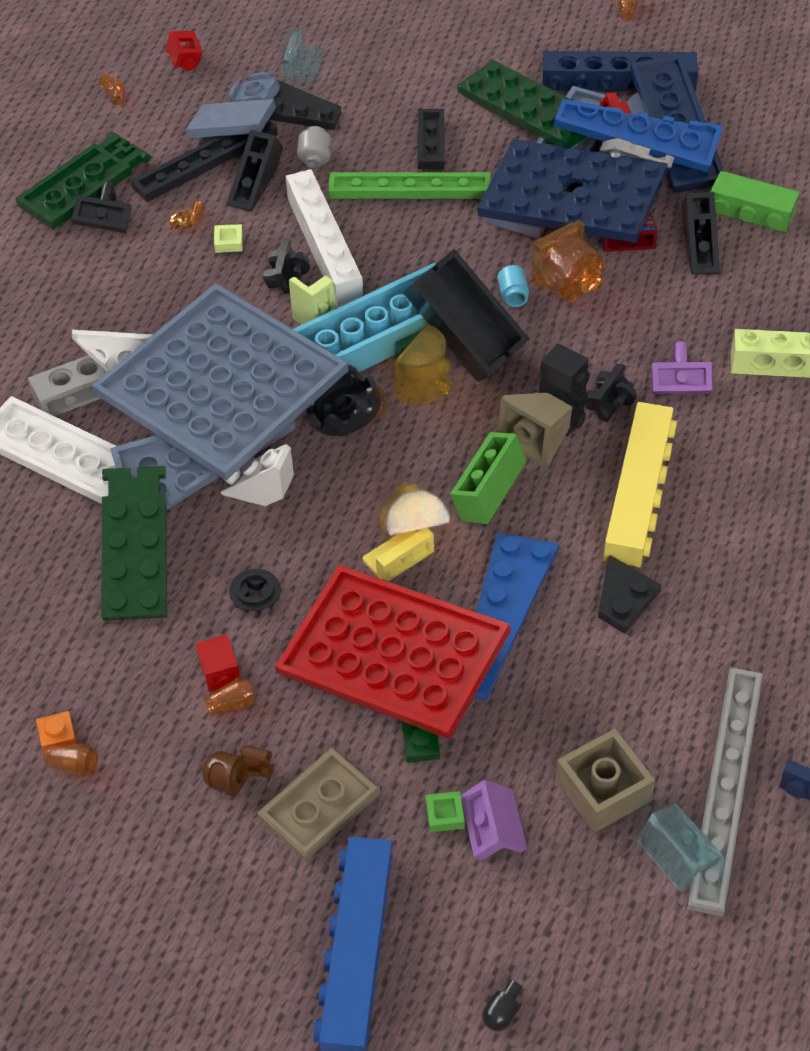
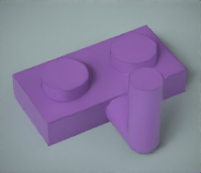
(681, 376)

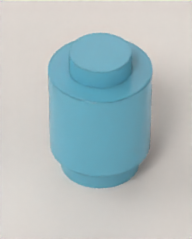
(513, 286)

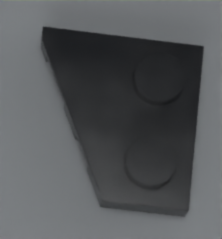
(625, 594)

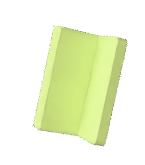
(311, 301)

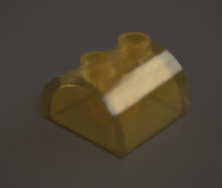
(423, 369)
(411, 510)

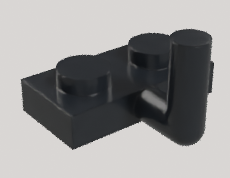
(102, 212)

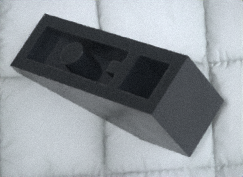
(255, 170)
(701, 232)

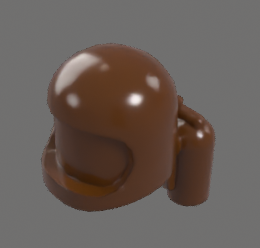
(230, 771)

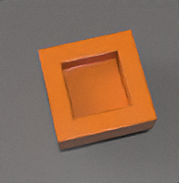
(56, 730)

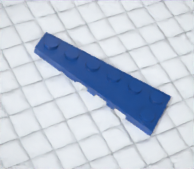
(689, 143)
(510, 588)

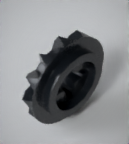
(256, 580)

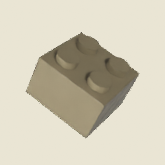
(604, 780)

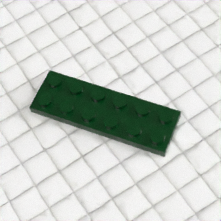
(519, 101)

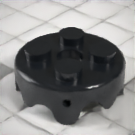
(352, 390)

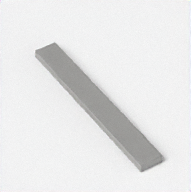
(726, 788)

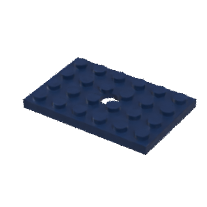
(610, 204)

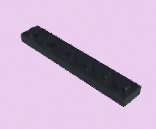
(192, 164)

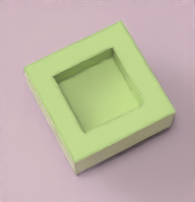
(228, 238)

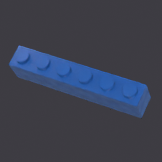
(356, 946)

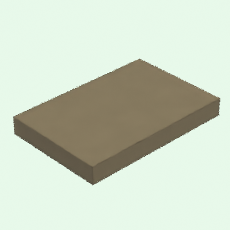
(318, 803)

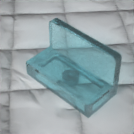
(300, 61)
(677, 846)

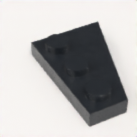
(304, 108)

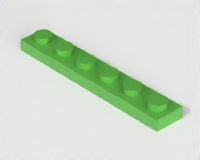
(408, 185)

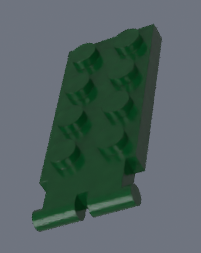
(55, 196)
(134, 545)

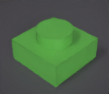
(445, 811)

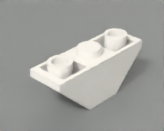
(262, 478)

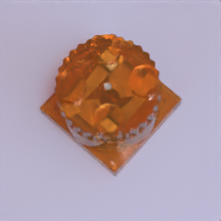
(566, 262)

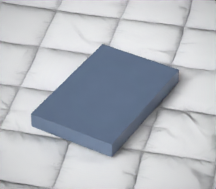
(230, 118)

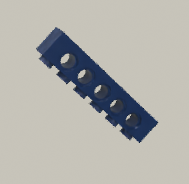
(602, 69)

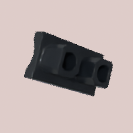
(285, 265)
(612, 392)

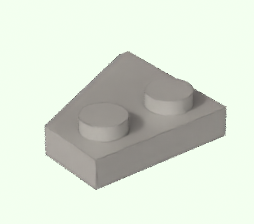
(619, 147)

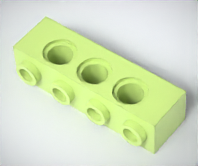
(770, 353)

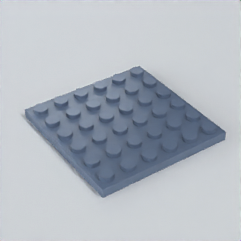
(220, 380)

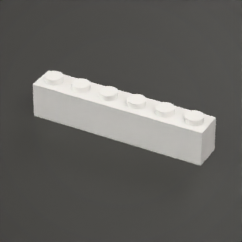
(324, 236)

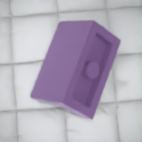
(492, 819)

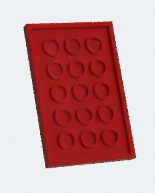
(394, 650)

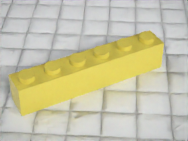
(639, 483)

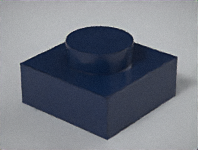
(796, 780)

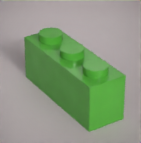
(754, 201)
(488, 477)

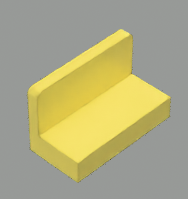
(399, 553)

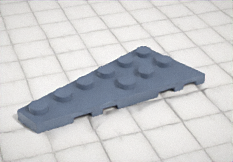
(183, 473)

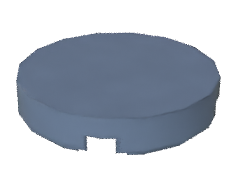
(257, 87)

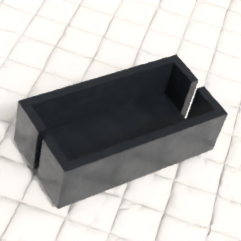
(466, 315)

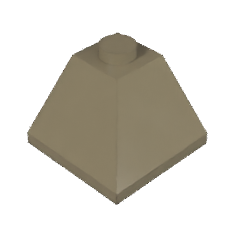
(538, 422)

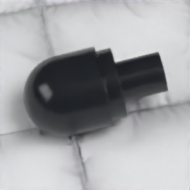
(502, 1007)

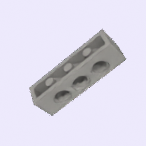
(66, 385)

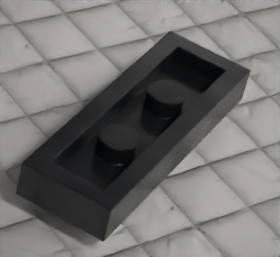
(430, 139)

